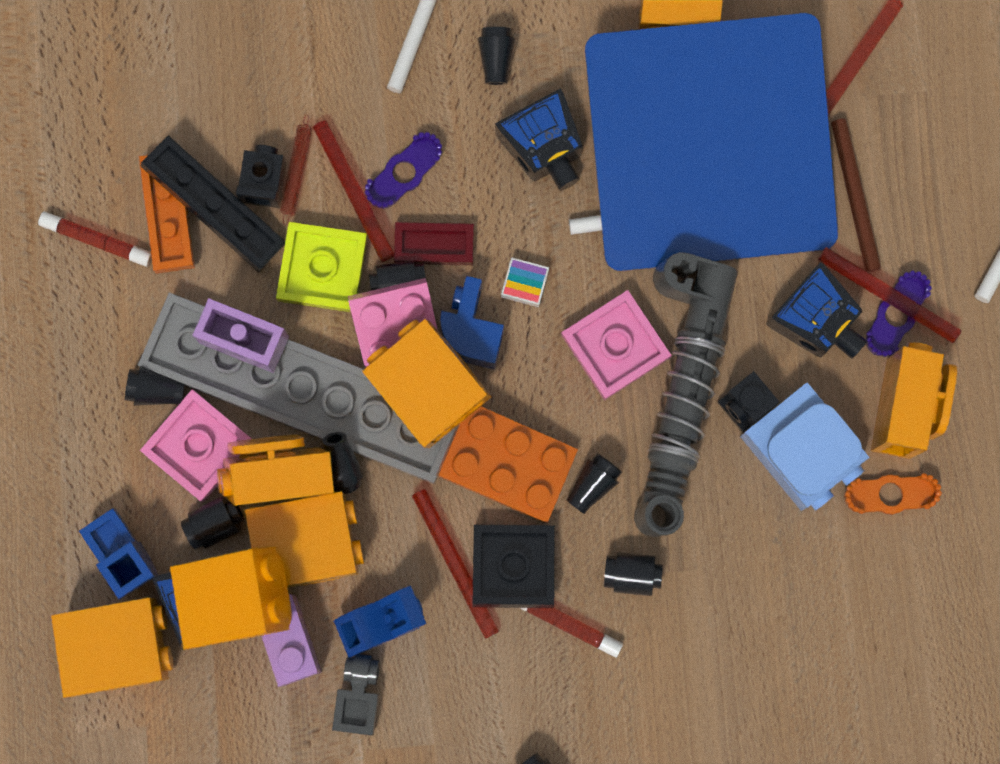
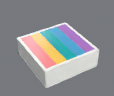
(525, 282)

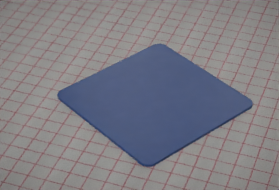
(712, 140)

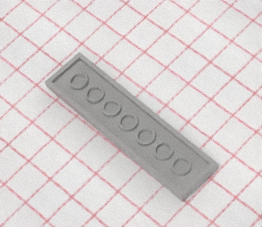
(304, 391)

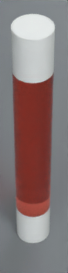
(95, 238)
(577, 629)

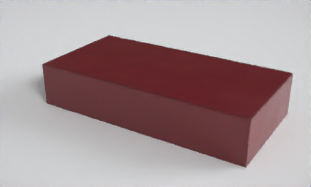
(434, 243)

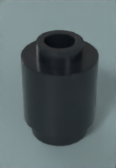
(395, 274)
(212, 523)
(632, 574)

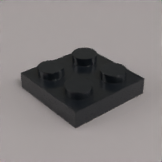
(513, 566)

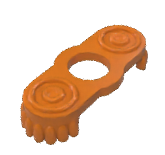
(916, 494)

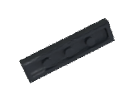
(213, 203)

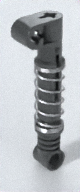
(691, 381)

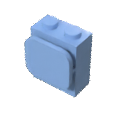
(806, 448)

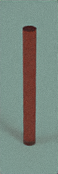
(862, 53)
(353, 191)
(889, 295)
(453, 561)

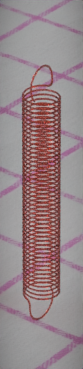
(304, 159)

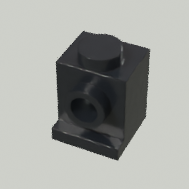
(262, 190)
(748, 401)

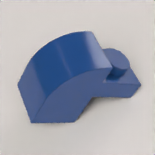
(471, 338)
(119, 554)
(380, 621)

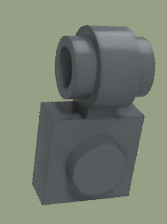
(356, 708)

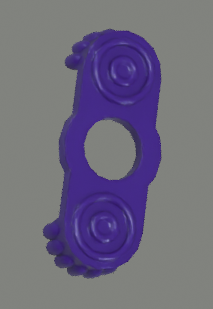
(421, 153)
(884, 337)

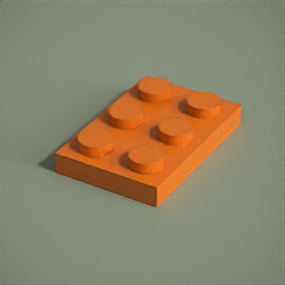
(507, 463)

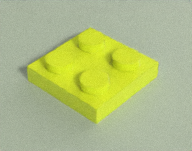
(321, 266)

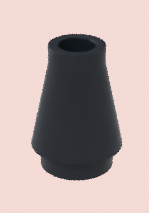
(496, 53)
(151, 388)
(344, 464)
(593, 483)

